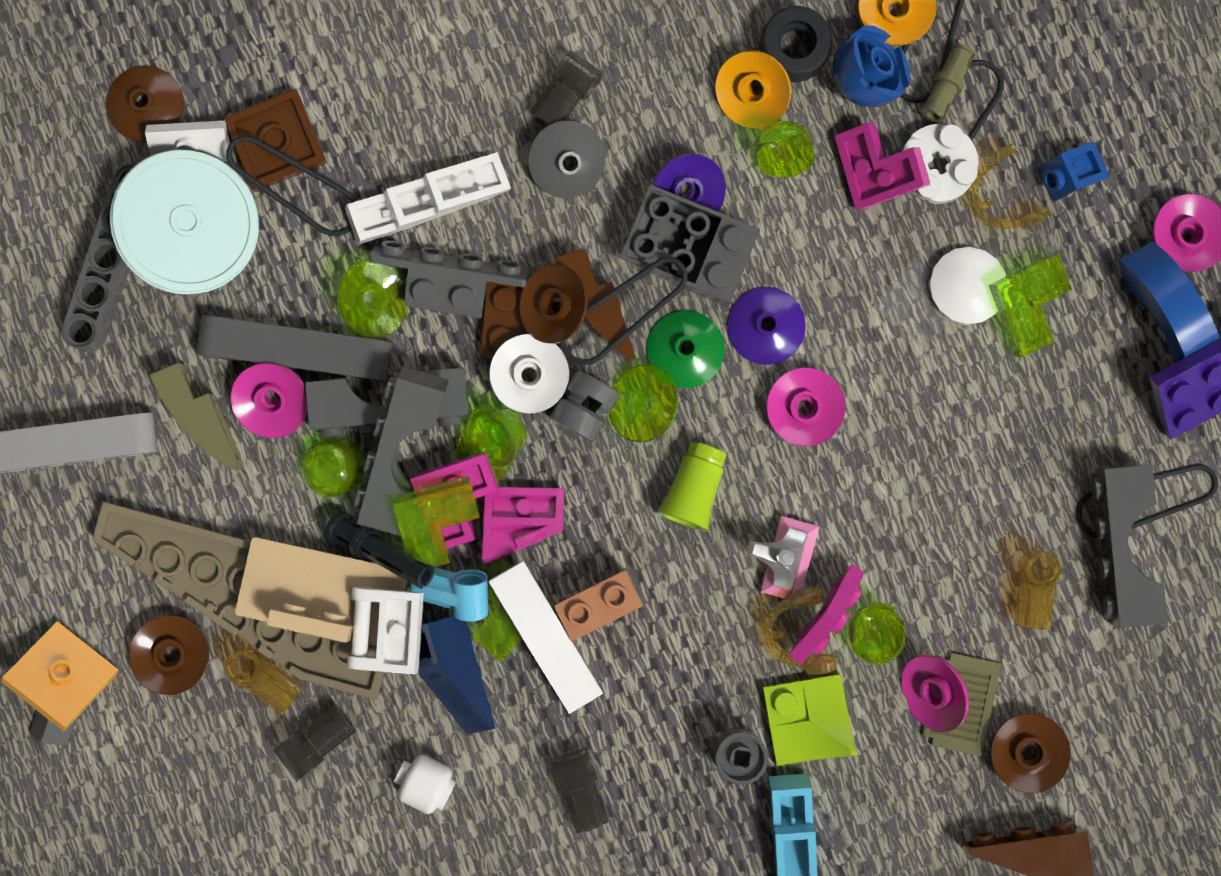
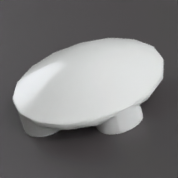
(962, 282)

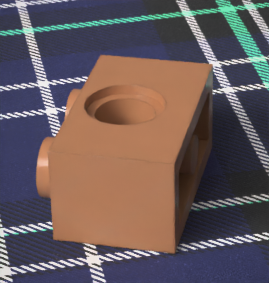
(598, 605)

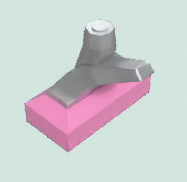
(786, 556)

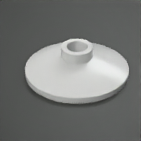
(525, 353)

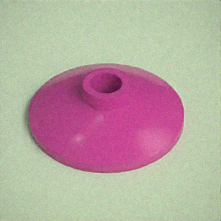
(1201, 219)
(822, 394)
(258, 411)
(935, 693)

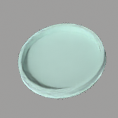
(184, 221)

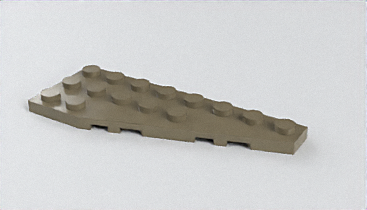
(208, 574)

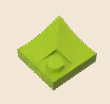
(809, 720)

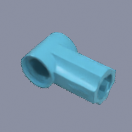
(462, 591)

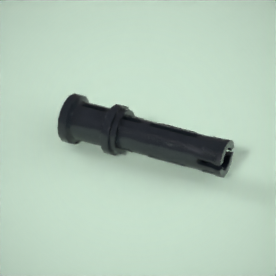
(366, 544)

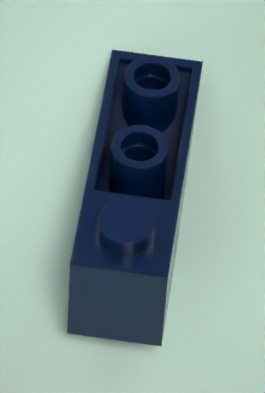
(453, 673)

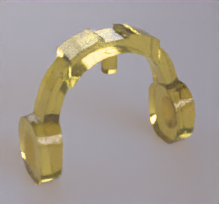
(1025, 222)
(798, 599)

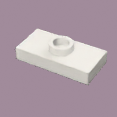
(198, 136)

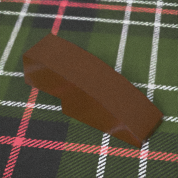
(607, 318)

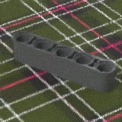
(95, 275)
(294, 348)

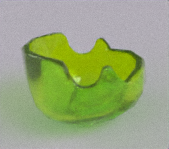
(795, 145)
(333, 466)
(876, 645)

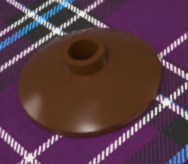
(163, 106)
(541, 304)
(149, 657)
(1050, 755)

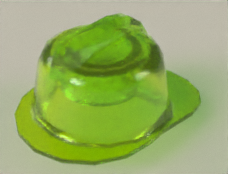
(495, 431)

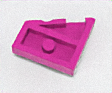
(519, 519)

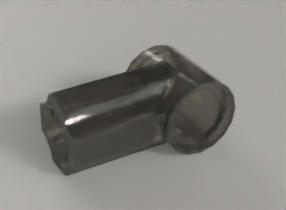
(569, 86)
(307, 747)
(577, 782)

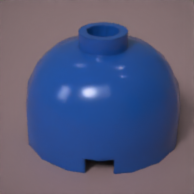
(870, 69)

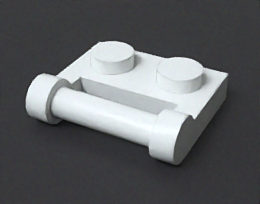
(397, 630)

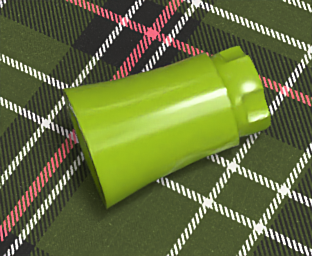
(694, 487)

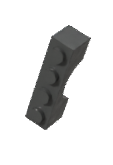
(336, 405)
(413, 407)
(1122, 498)

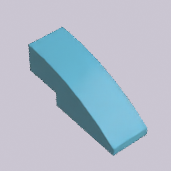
(793, 825)

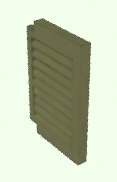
(981, 683)

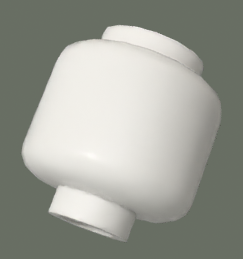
(425, 784)

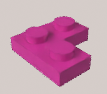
(873, 176)
(482, 481)
(830, 616)

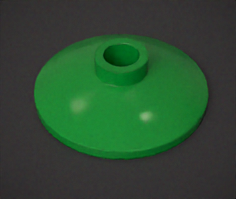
(708, 345)

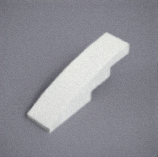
(427, 198)
(545, 636)

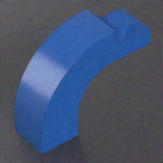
(1170, 298)

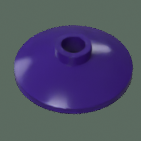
(703, 175)
(752, 340)

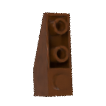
(1051, 852)

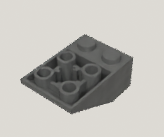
(704, 240)

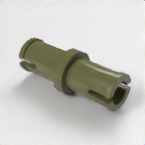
(948, 83)

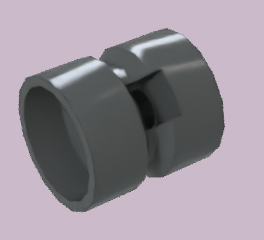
(577, 418)
(740, 756)

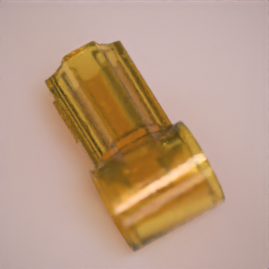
(1036, 595)
(266, 682)

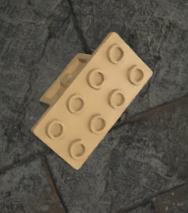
(309, 589)

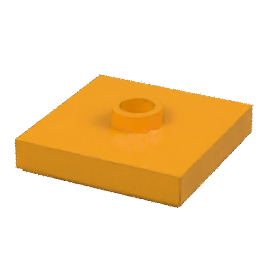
(60, 676)

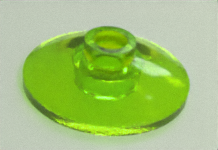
(386, 295)
(636, 389)

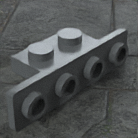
(448, 281)

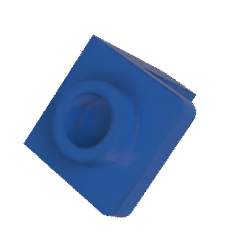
(1073, 171)

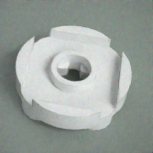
(962, 159)

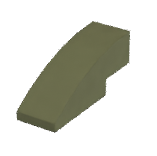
(197, 415)

